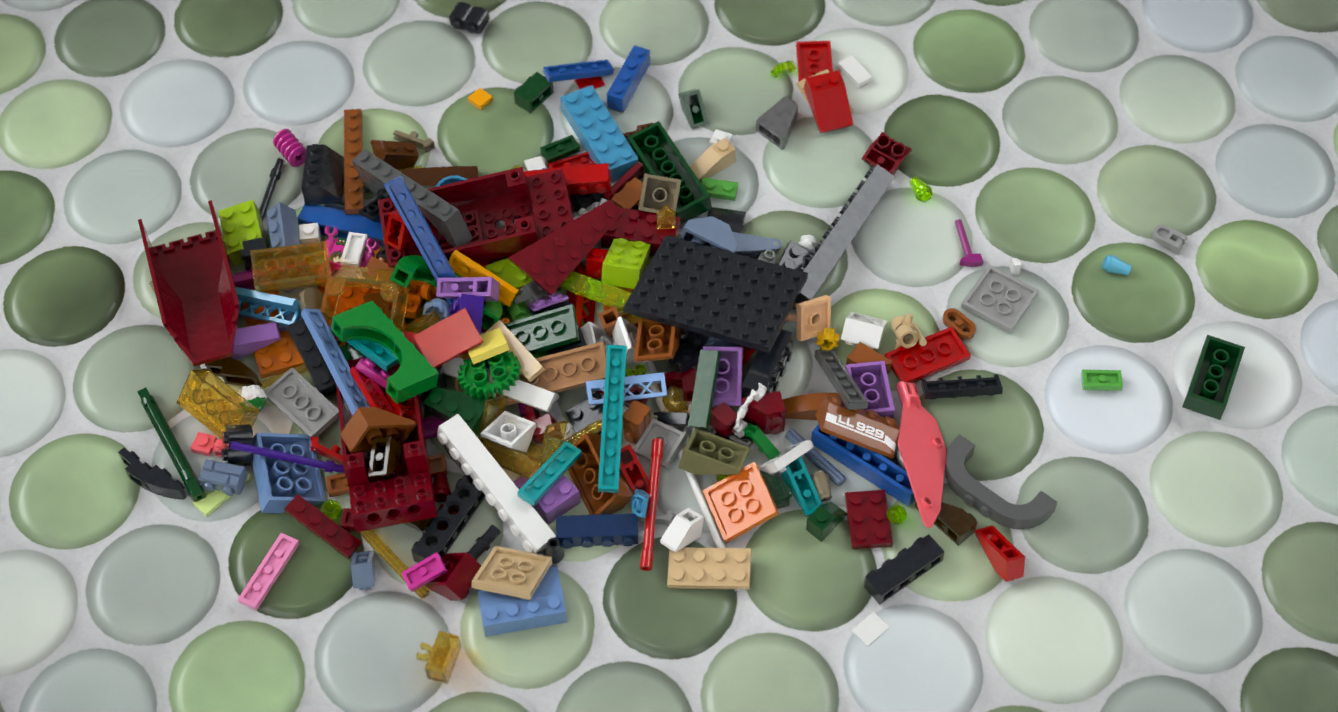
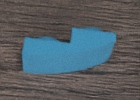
(639, 502)

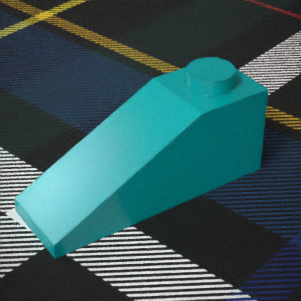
(801, 486)

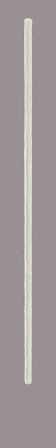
(692, 479)

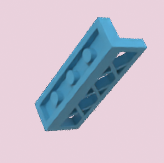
(268, 300)

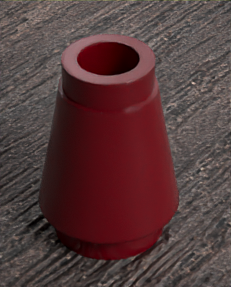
(441, 487)

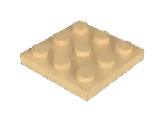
(512, 572)

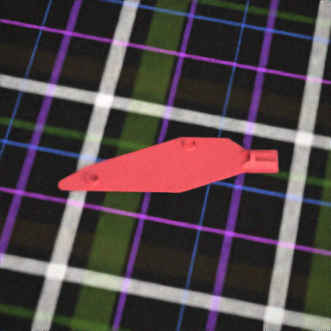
(921, 452)

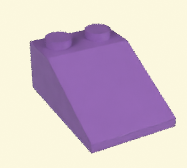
(729, 376)
(557, 500)

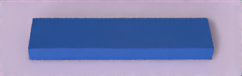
(578, 70)

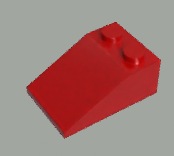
(828, 101)

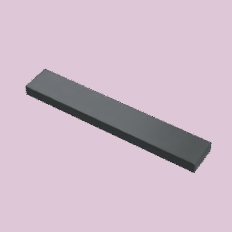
(841, 379)

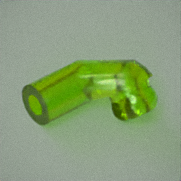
(779, 68)

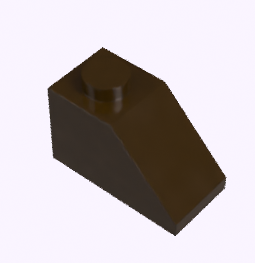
(384, 457)

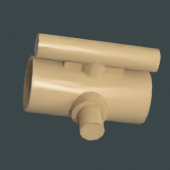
(907, 332)

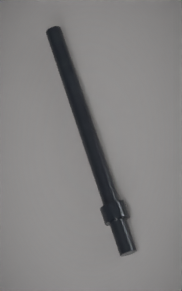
(275, 175)

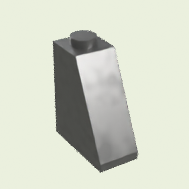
(778, 122)

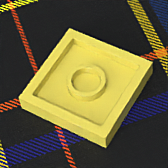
(493, 344)

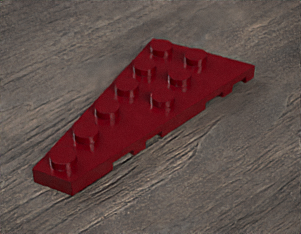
(560, 252)

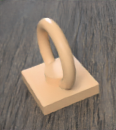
(811, 317)

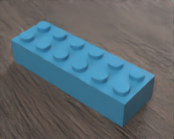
(598, 131)

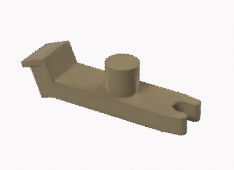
(425, 145)

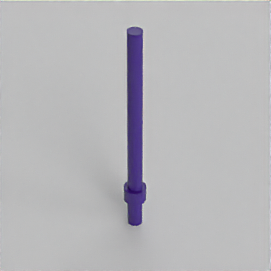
(328, 466)

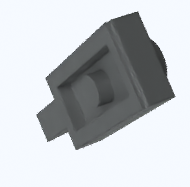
(530, 293)

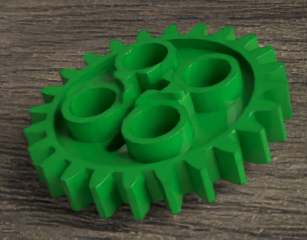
(475, 378)

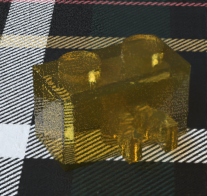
(441, 656)

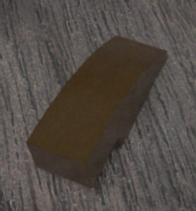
(233, 372)

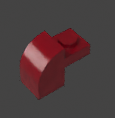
(682, 381)
(533, 415)

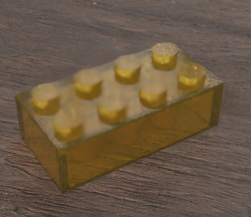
(291, 266)
(215, 402)

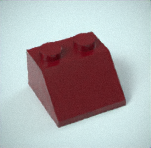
(767, 413)
(458, 580)

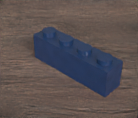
(597, 530)

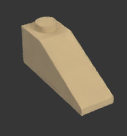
(714, 159)

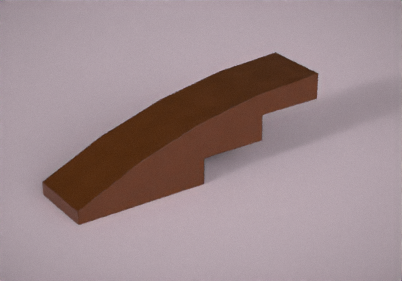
(431, 176)

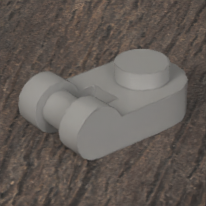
(1163, 234)

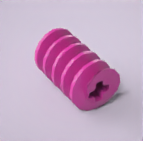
(290, 147)

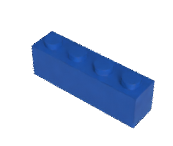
(628, 79)

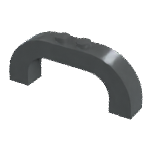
(985, 500)

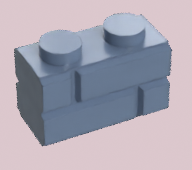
(223, 477)

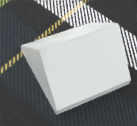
(510, 431)

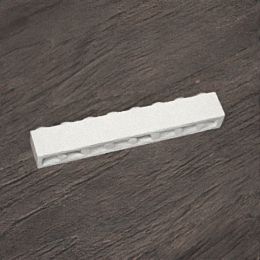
(495, 484)

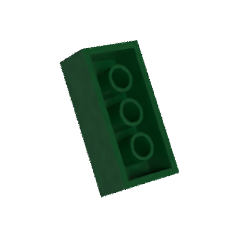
(1213, 377)

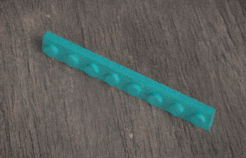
(612, 419)

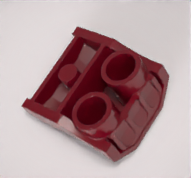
(886, 153)

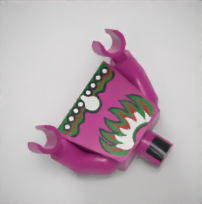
(337, 246)

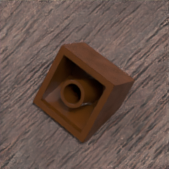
(396, 153)

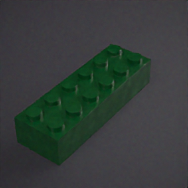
(664, 159)

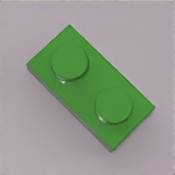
(720, 188)
(1102, 380)

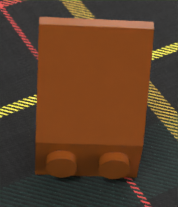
(656, 341)
(375, 423)

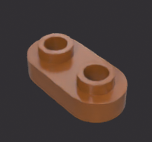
(960, 323)

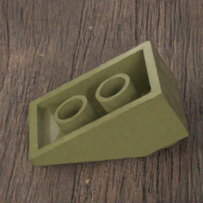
(712, 455)

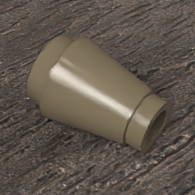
(822, 485)

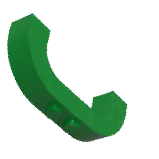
(416, 269)

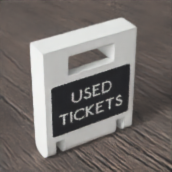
(786, 457)

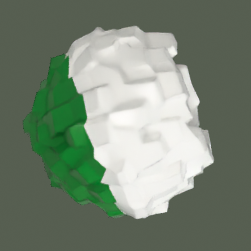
(254, 395)

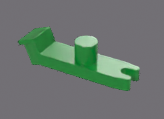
(763, 443)

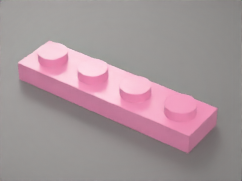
(268, 571)

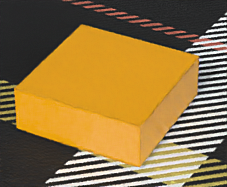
(480, 98)

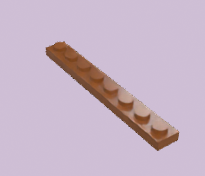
(352, 147)

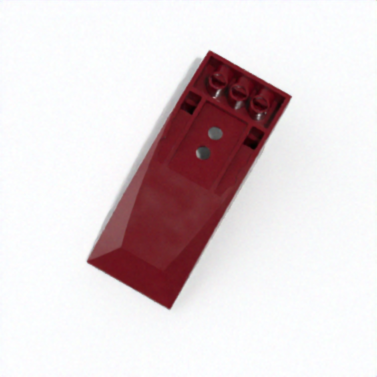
(484, 200)
(396, 500)

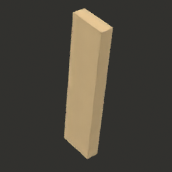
(529, 365)

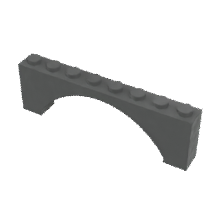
(440, 213)

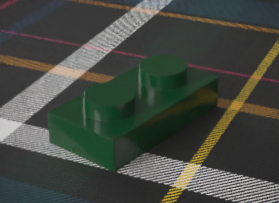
(560, 149)

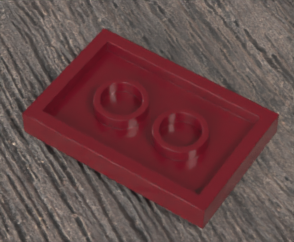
(868, 519)

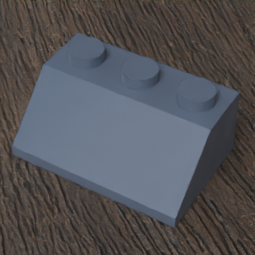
(282, 226)

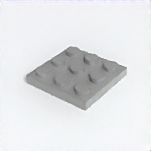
(999, 298)

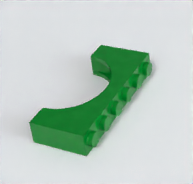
(371, 324)

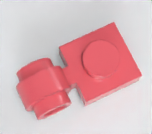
(206, 444)

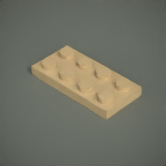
(710, 568)

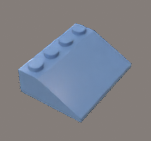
(282, 480)
(511, 614)

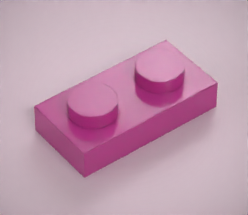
(370, 369)
(424, 572)

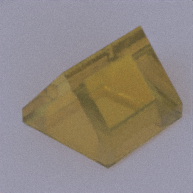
(666, 218)

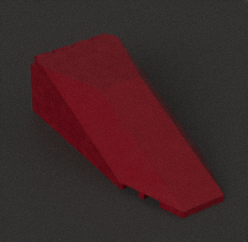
(196, 293)

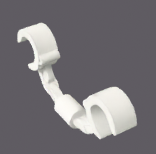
(755, 395)

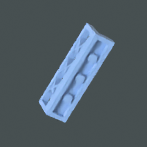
(630, 381)

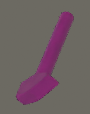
(970, 259)

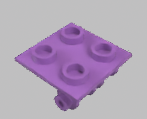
(547, 301)

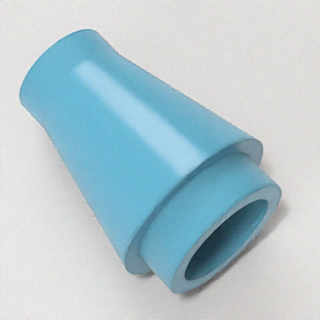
(1115, 265)

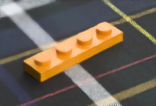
(468, 268)

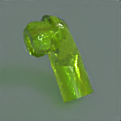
(640, 370)

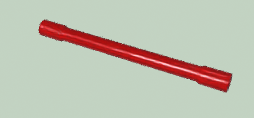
(647, 551)

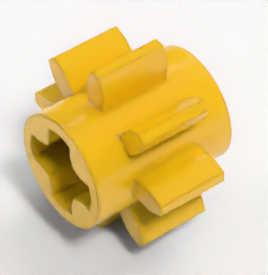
(827, 339)

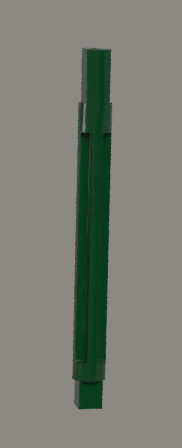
(171, 446)

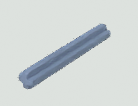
(817, 459)

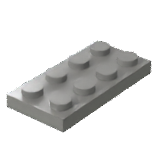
(302, 403)

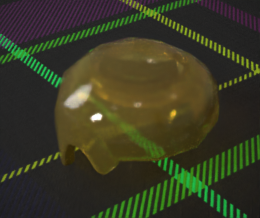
(672, 400)

